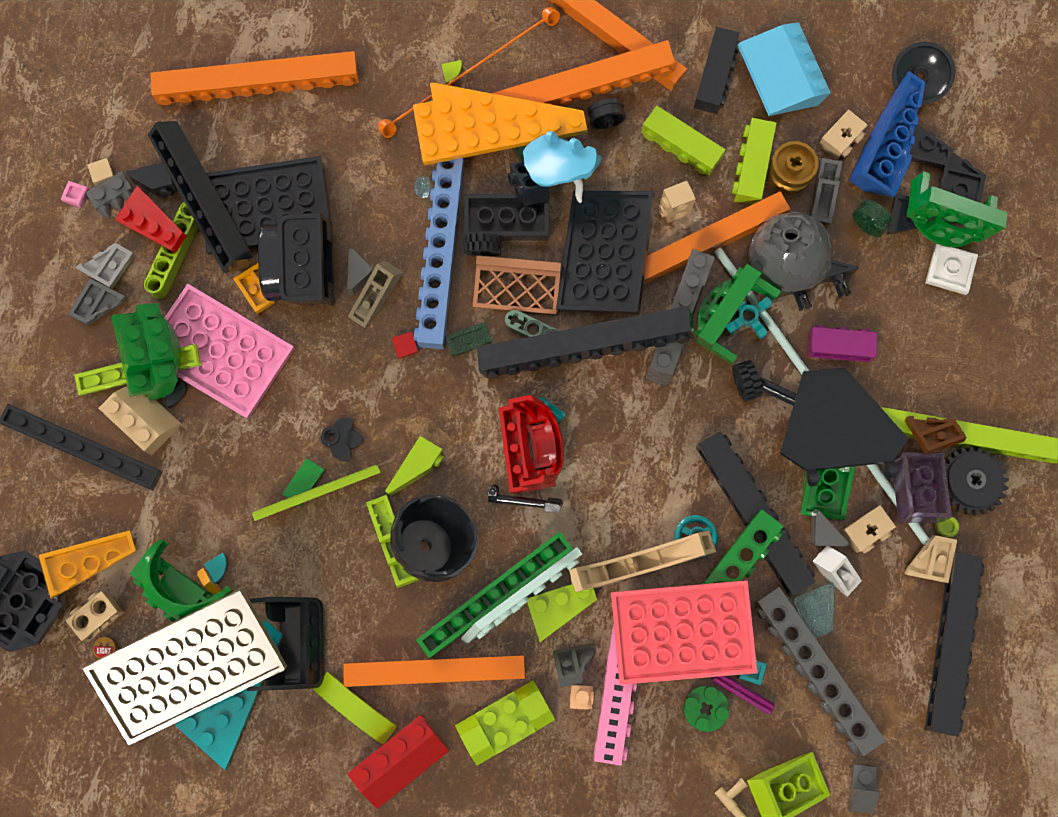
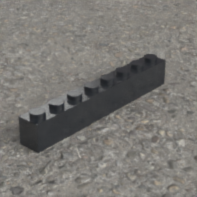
(200, 196)
(746, 502)
(954, 646)

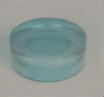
(422, 186)

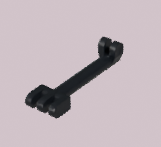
(550, 505)

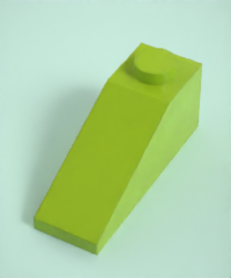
(418, 463)

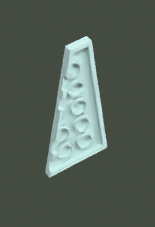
(520, 598)

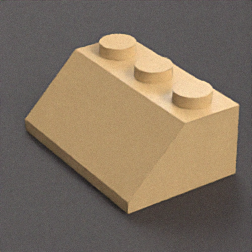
(140, 419)

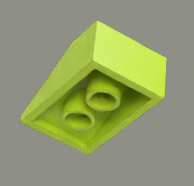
(789, 787)

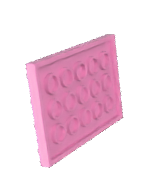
(234, 352)

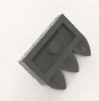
(110, 193)

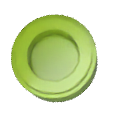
(947, 528)

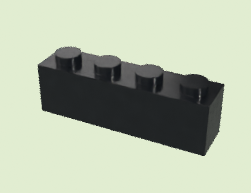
(716, 70)

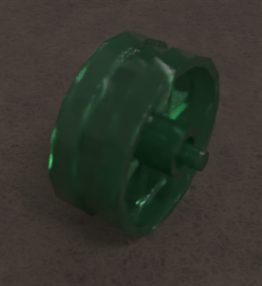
(872, 218)

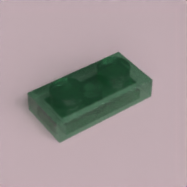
(468, 339)

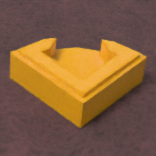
(208, 582)

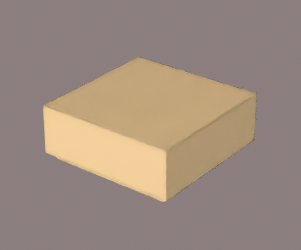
(100, 171)

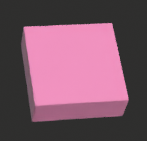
(75, 194)

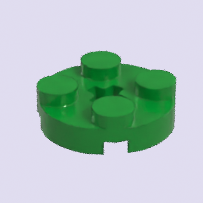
(718, 712)

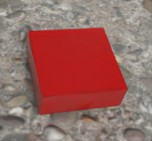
(405, 345)

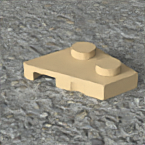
(934, 559)

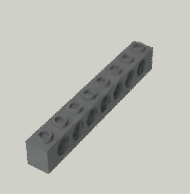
(870, 736)

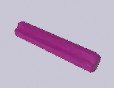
(745, 693)

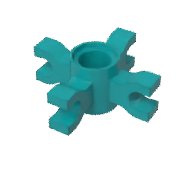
(758, 328)

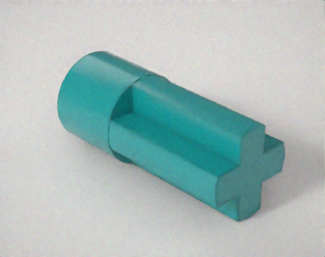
(559, 414)

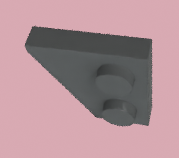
(95, 302)
(573, 663)

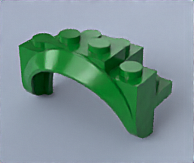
(144, 343)
(174, 591)

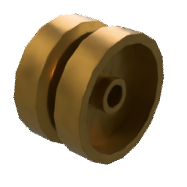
(792, 167)

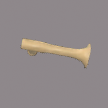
(727, 797)

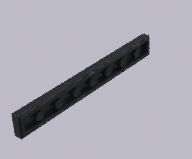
(80, 447)

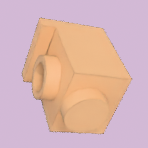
(581, 697)

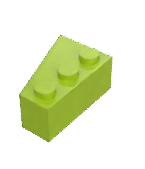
(558, 607)

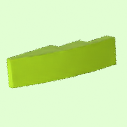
(383, 518)

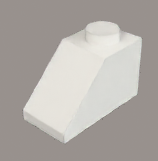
(837, 570)

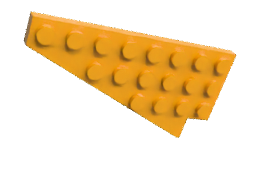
(478, 122)

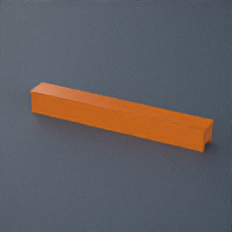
(614, 32)
(714, 236)
(434, 671)

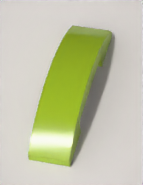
(355, 709)

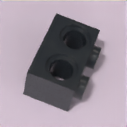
(525, 187)

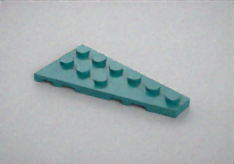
(221, 724)

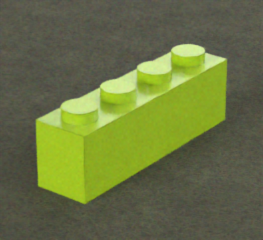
(682, 141)
(754, 162)

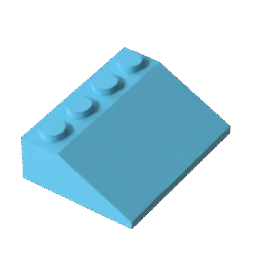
(784, 69)

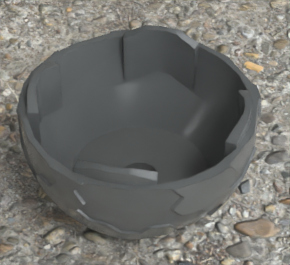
(796, 262)

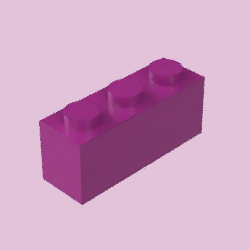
(842, 344)

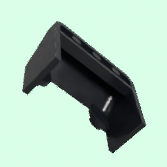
(301, 642)

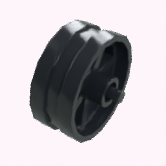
(606, 113)

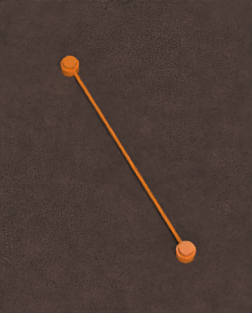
(549, 15)

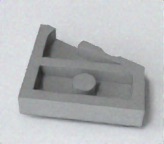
(108, 265)

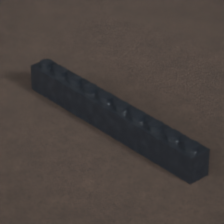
(586, 342)

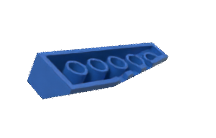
(889, 145)

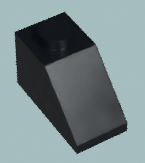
(153, 179)

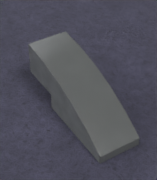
(826, 189)

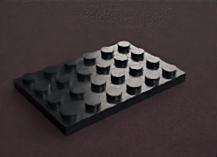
(270, 191)
(606, 252)

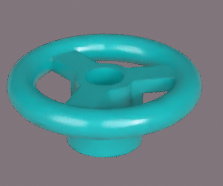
(681, 527)

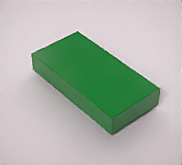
(304, 479)

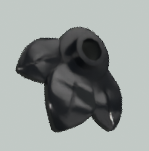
(345, 438)

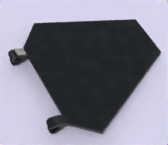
(839, 426)

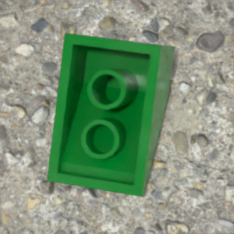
(830, 494)

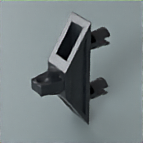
(836, 275)

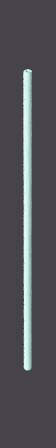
(802, 367)

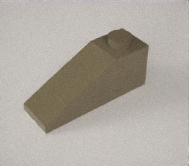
(375, 293)

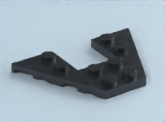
(956, 177)

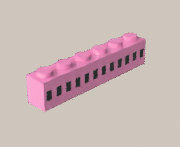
(614, 713)

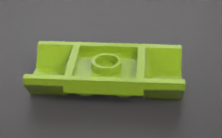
(504, 722)

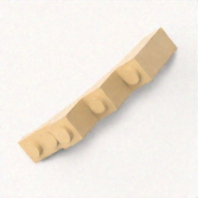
(642, 562)

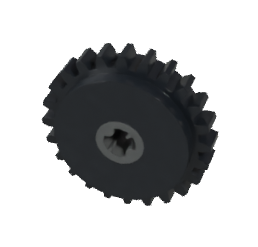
(987, 480)

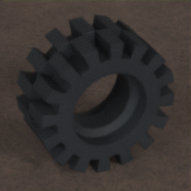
(482, 244)
(747, 380)

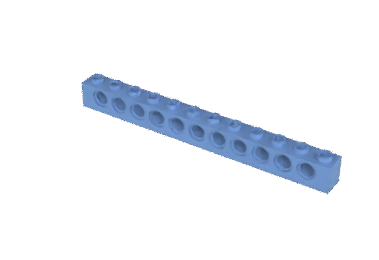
(435, 337)

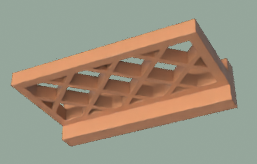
(517, 266)

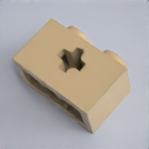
(849, 126)
(856, 532)

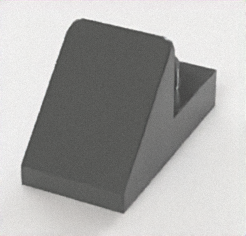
(863, 789)

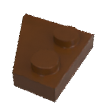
(935, 433)

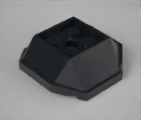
(29, 623)

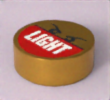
(104, 646)

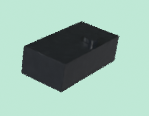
(506, 217)

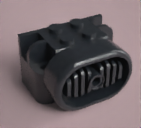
(297, 260)

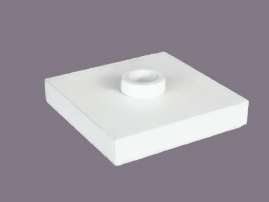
(951, 269)

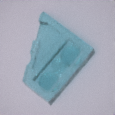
(817, 609)

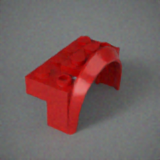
(545, 442)

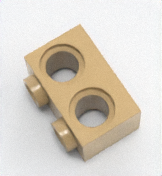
(676, 201)
(97, 620)

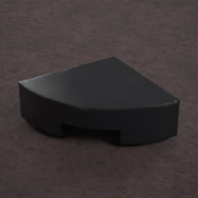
(177, 394)

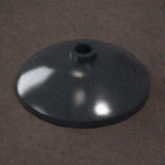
(932, 62)

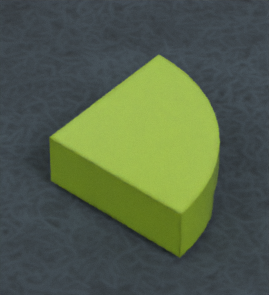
(451, 70)

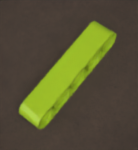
(174, 260)

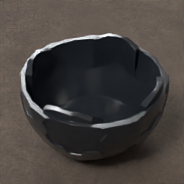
(444, 528)

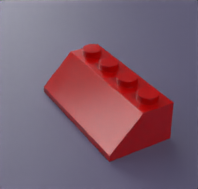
(398, 762)

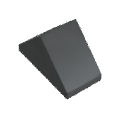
(358, 272)
(824, 533)

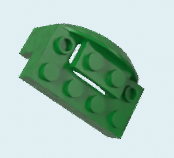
(980, 219)
(715, 317)

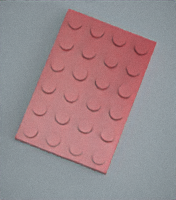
(683, 632)

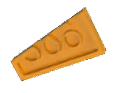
(80, 562)

